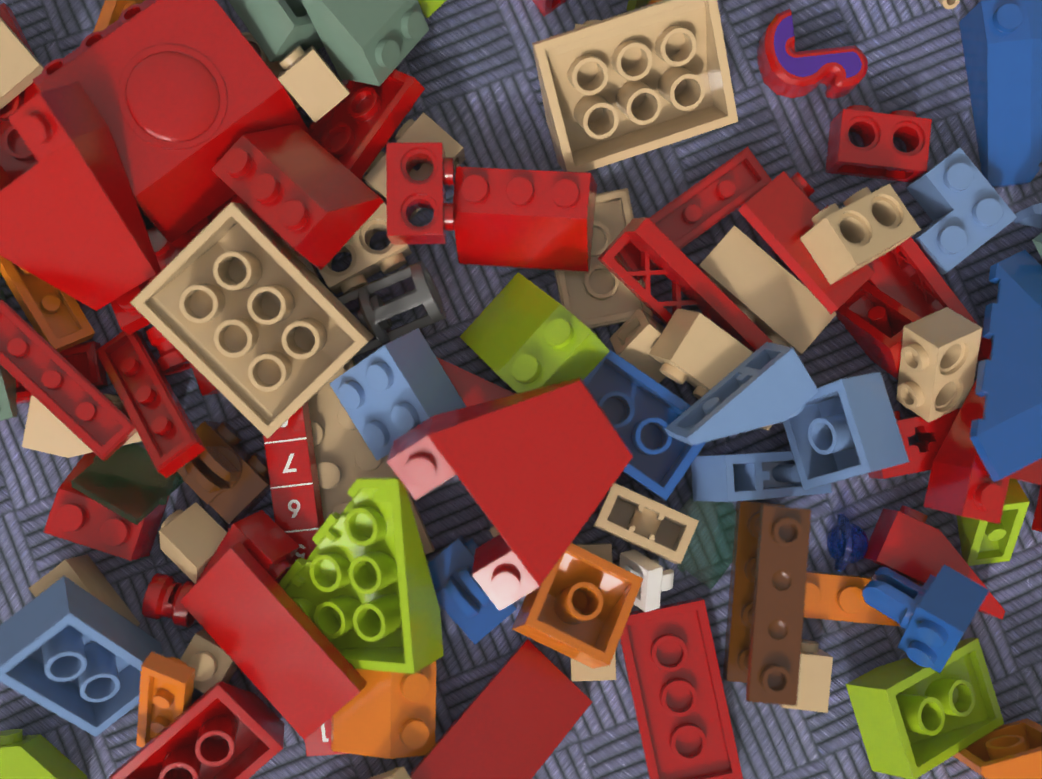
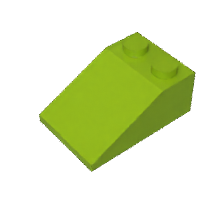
(532, 338)
(921, 716)

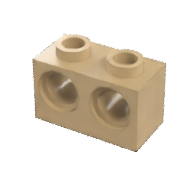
(858, 232)
(364, 259)
(937, 363)

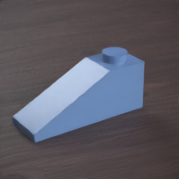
(754, 395)
(748, 477)

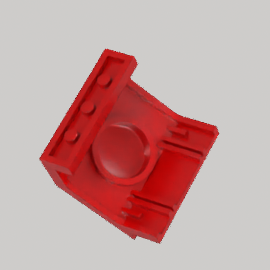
(176, 98)

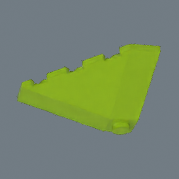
(371, 582)

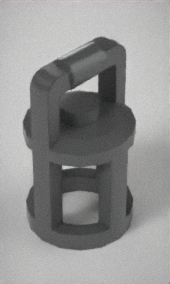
(377, 314)

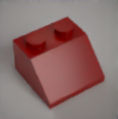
(97, 527)

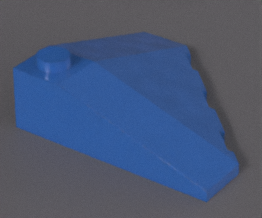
(1005, 87)
(1012, 377)

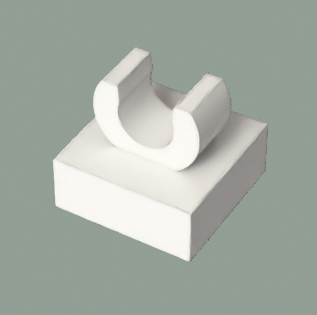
(653, 577)

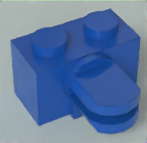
(461, 593)
(930, 614)

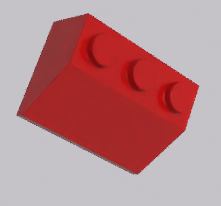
(298, 190)
(781, 217)
(524, 218)
(217, 737)

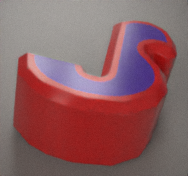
(800, 72)

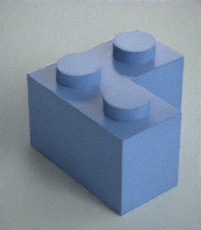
(962, 209)

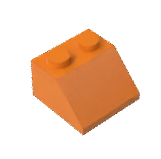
(580, 607)
(389, 716)
(1007, 752)

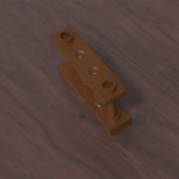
(767, 601)

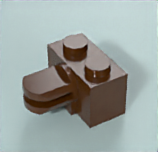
(226, 473)

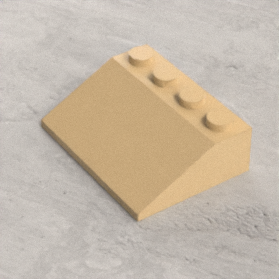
(635, 82)
(252, 318)

